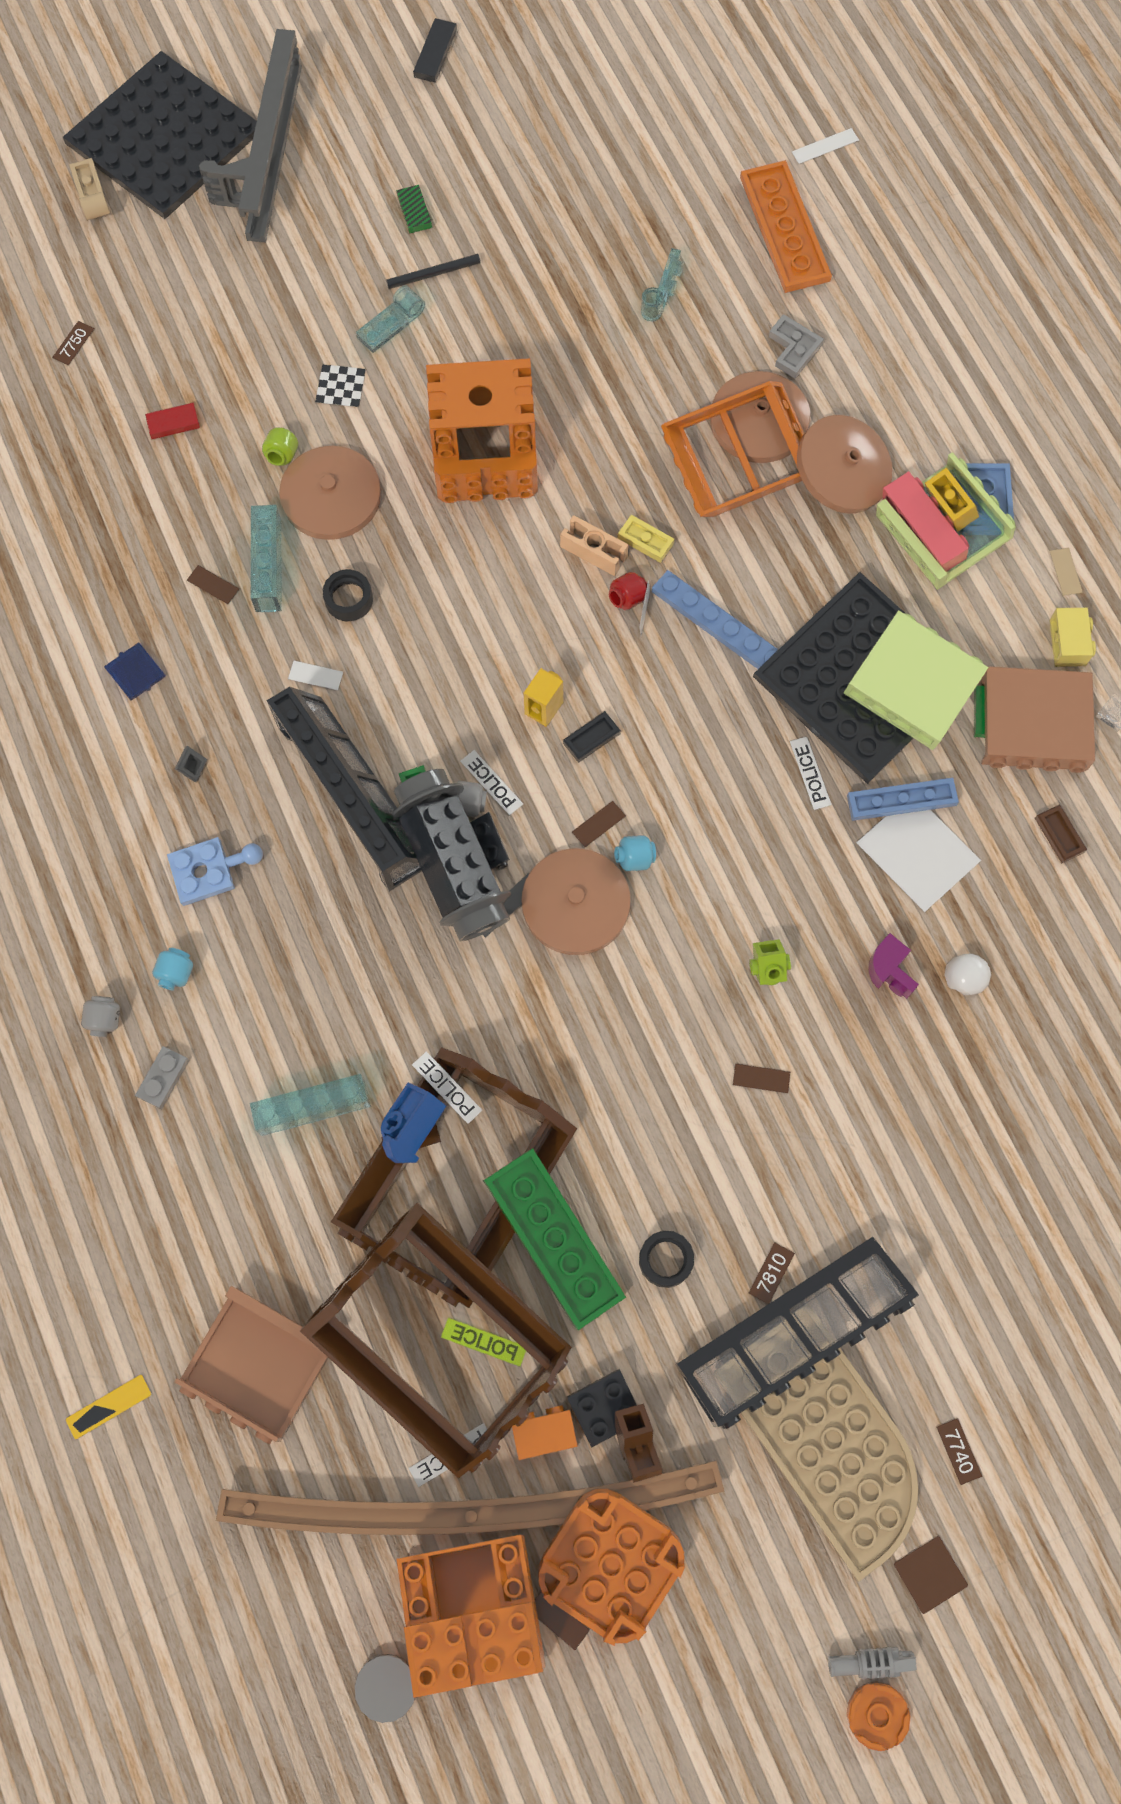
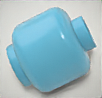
(635, 853)
(172, 968)

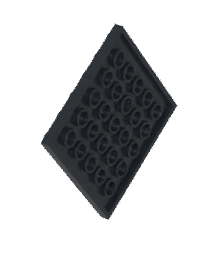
(159, 132)
(818, 665)

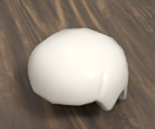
(968, 974)

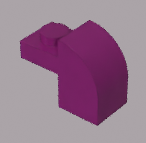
(884, 967)

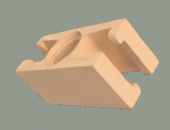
(594, 535)

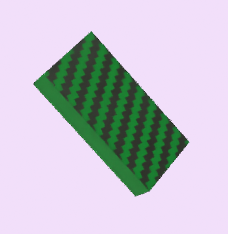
(414, 209)

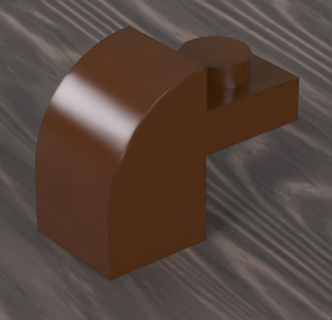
(636, 1442)

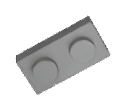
(162, 1077)

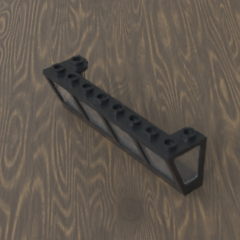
(347, 780)
(796, 1333)

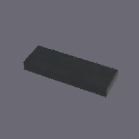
(435, 50)

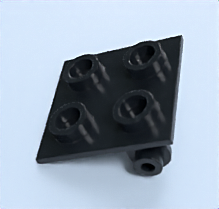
(490, 841)
(597, 1406)

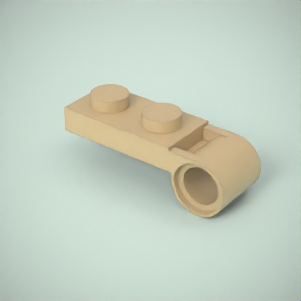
(89, 189)

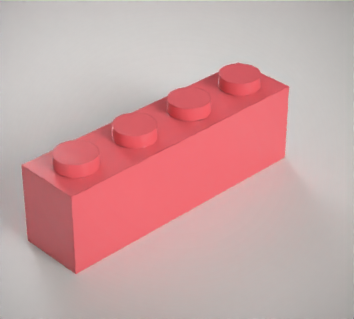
(926, 521)

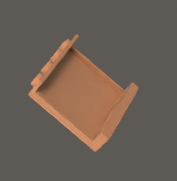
(1039, 719)
(253, 1367)

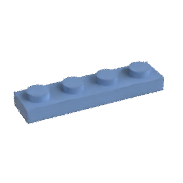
(902, 799)

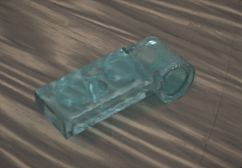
(667, 287)
(392, 320)

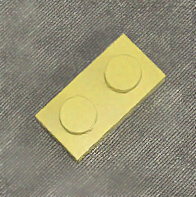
(645, 538)

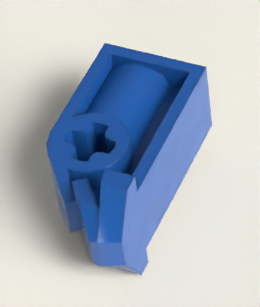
(409, 1123)

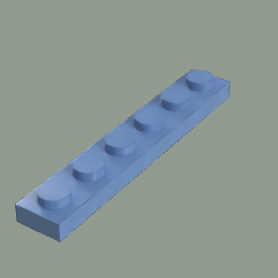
(713, 619)

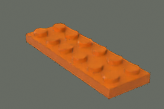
(785, 226)

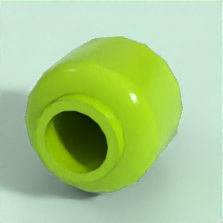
(280, 446)

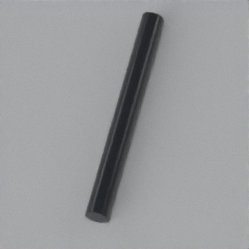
(433, 271)

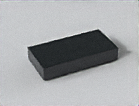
(591, 736)

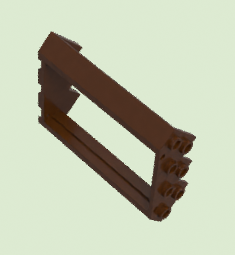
(495, 1229)
(398, 1396)

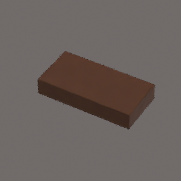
(1060, 833)

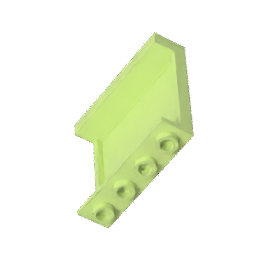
(916, 680)

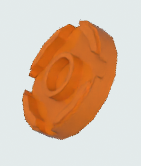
(878, 1716)

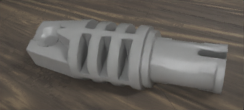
(873, 1663)

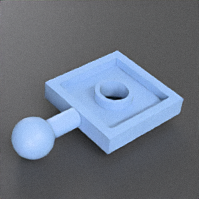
(218, 876)

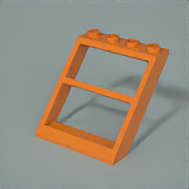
(687, 462)

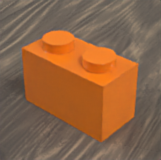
(545, 1433)

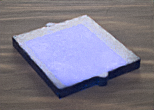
(134, 671)

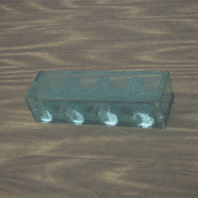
(266, 558)
(310, 1105)

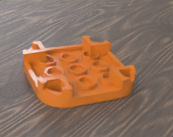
(611, 1565)

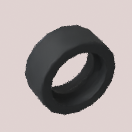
(342, 578)
(688, 1260)

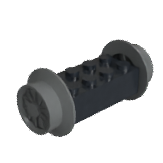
(450, 854)

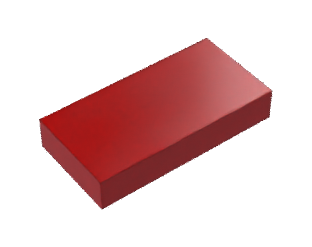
(172, 421)

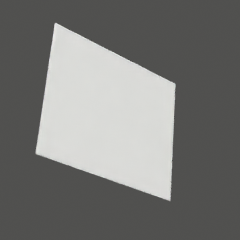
(919, 855)

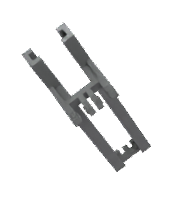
(268, 146)

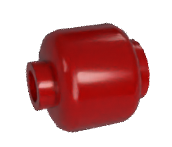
(627, 591)

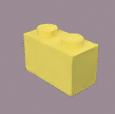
(1072, 637)

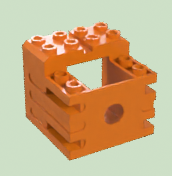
(482, 397)
(470, 1616)

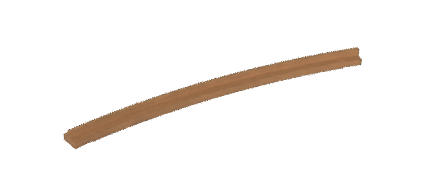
(455, 1516)

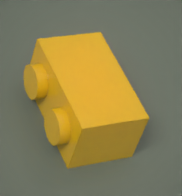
(952, 499)
(543, 696)

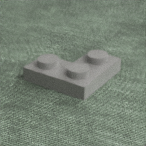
(799, 342)

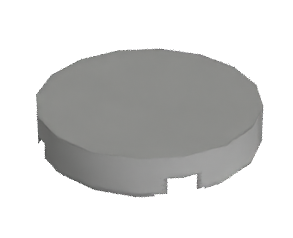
(384, 1688)

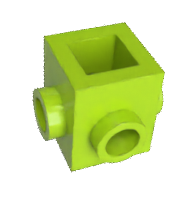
(769, 962)

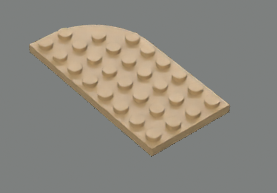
(842, 1461)

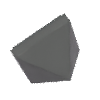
(191, 764)

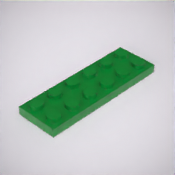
(554, 1239)

